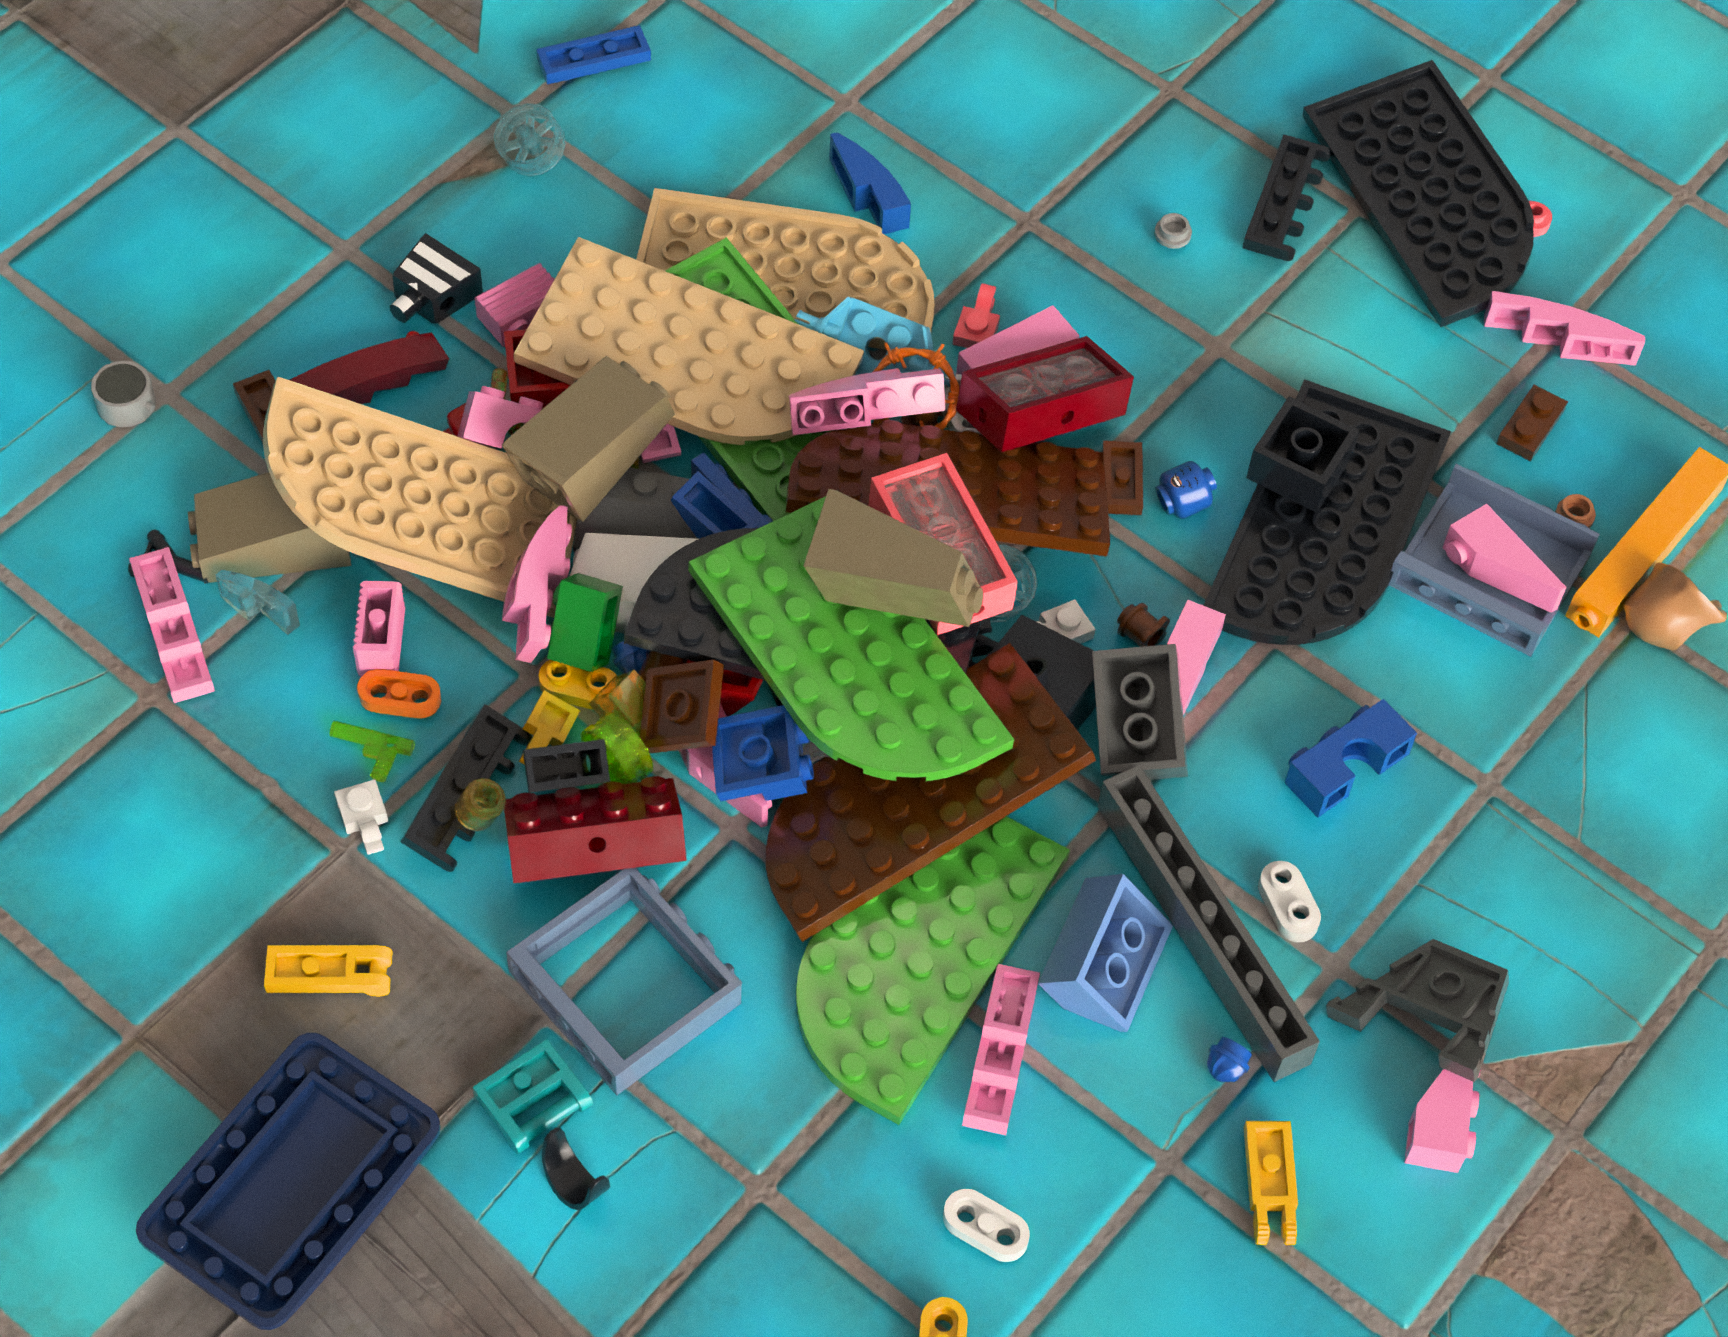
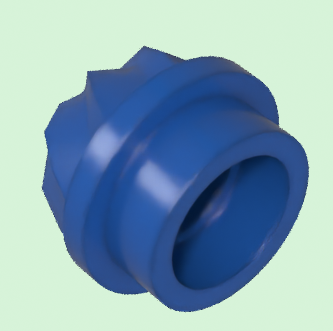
(629, 657)
(1228, 1060)

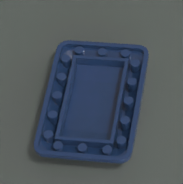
(289, 1181)

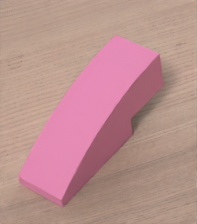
(1195, 640)

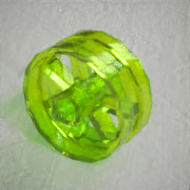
(625, 750)

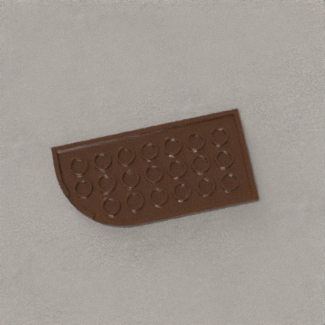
(1025, 495)
(869, 833)

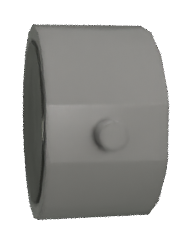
(123, 393)

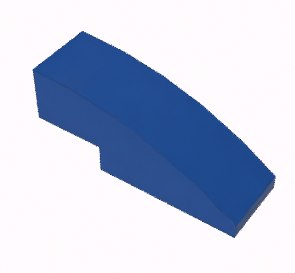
(869, 184)
(708, 509)

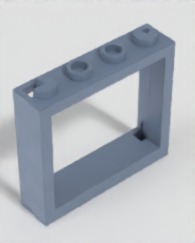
(671, 922)

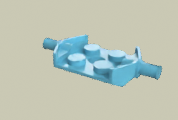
(860, 322)

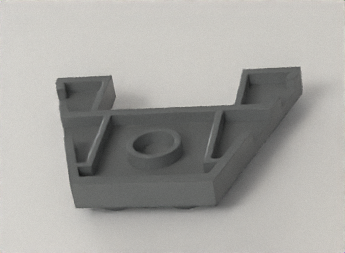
(1441, 988)

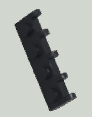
(1283, 195)
(474, 758)

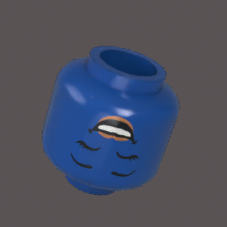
(1186, 489)

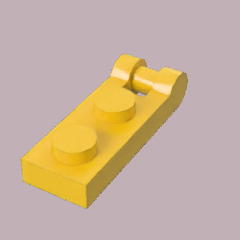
(327, 969)

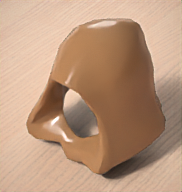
(1669, 608)

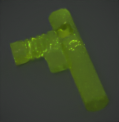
(375, 746)

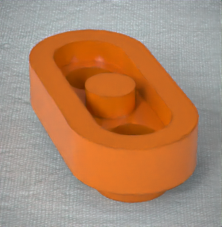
(401, 693)

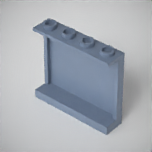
(1435, 580)

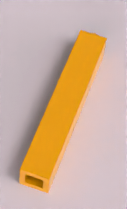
(1648, 542)

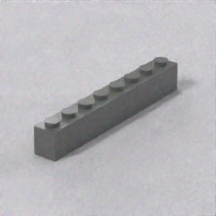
(1208, 924)

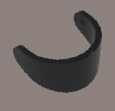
(566, 1173)

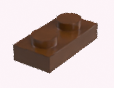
(254, 397)
(1532, 422)
(1123, 476)

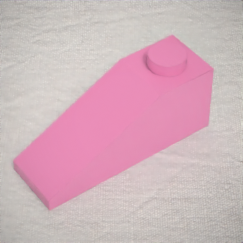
(1498, 557)

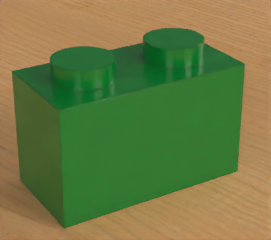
(584, 621)

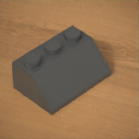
(637, 506)
(1140, 711)

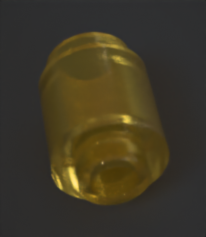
(480, 804)

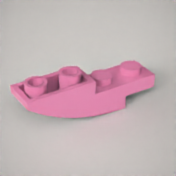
(866, 397)
(533, 584)

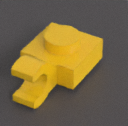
(549, 722)

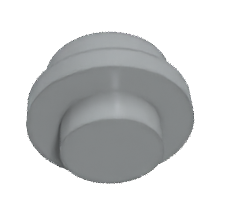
(1173, 231)

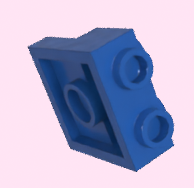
(760, 755)

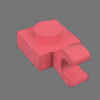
(978, 322)

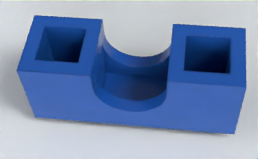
(1372, 735)

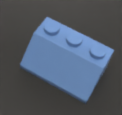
(1106, 952)

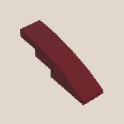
(376, 368)

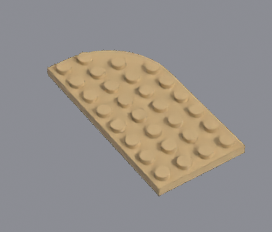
(800, 254)
(713, 354)
(402, 490)

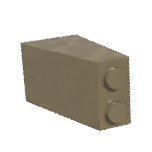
(589, 435)
(255, 533)
(888, 566)

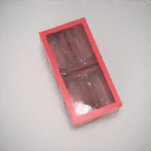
(939, 505)

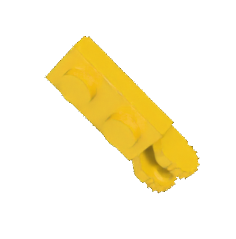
(1271, 1177)

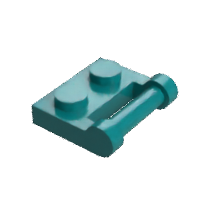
(523, 1085)

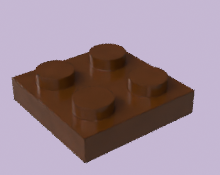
(681, 706)

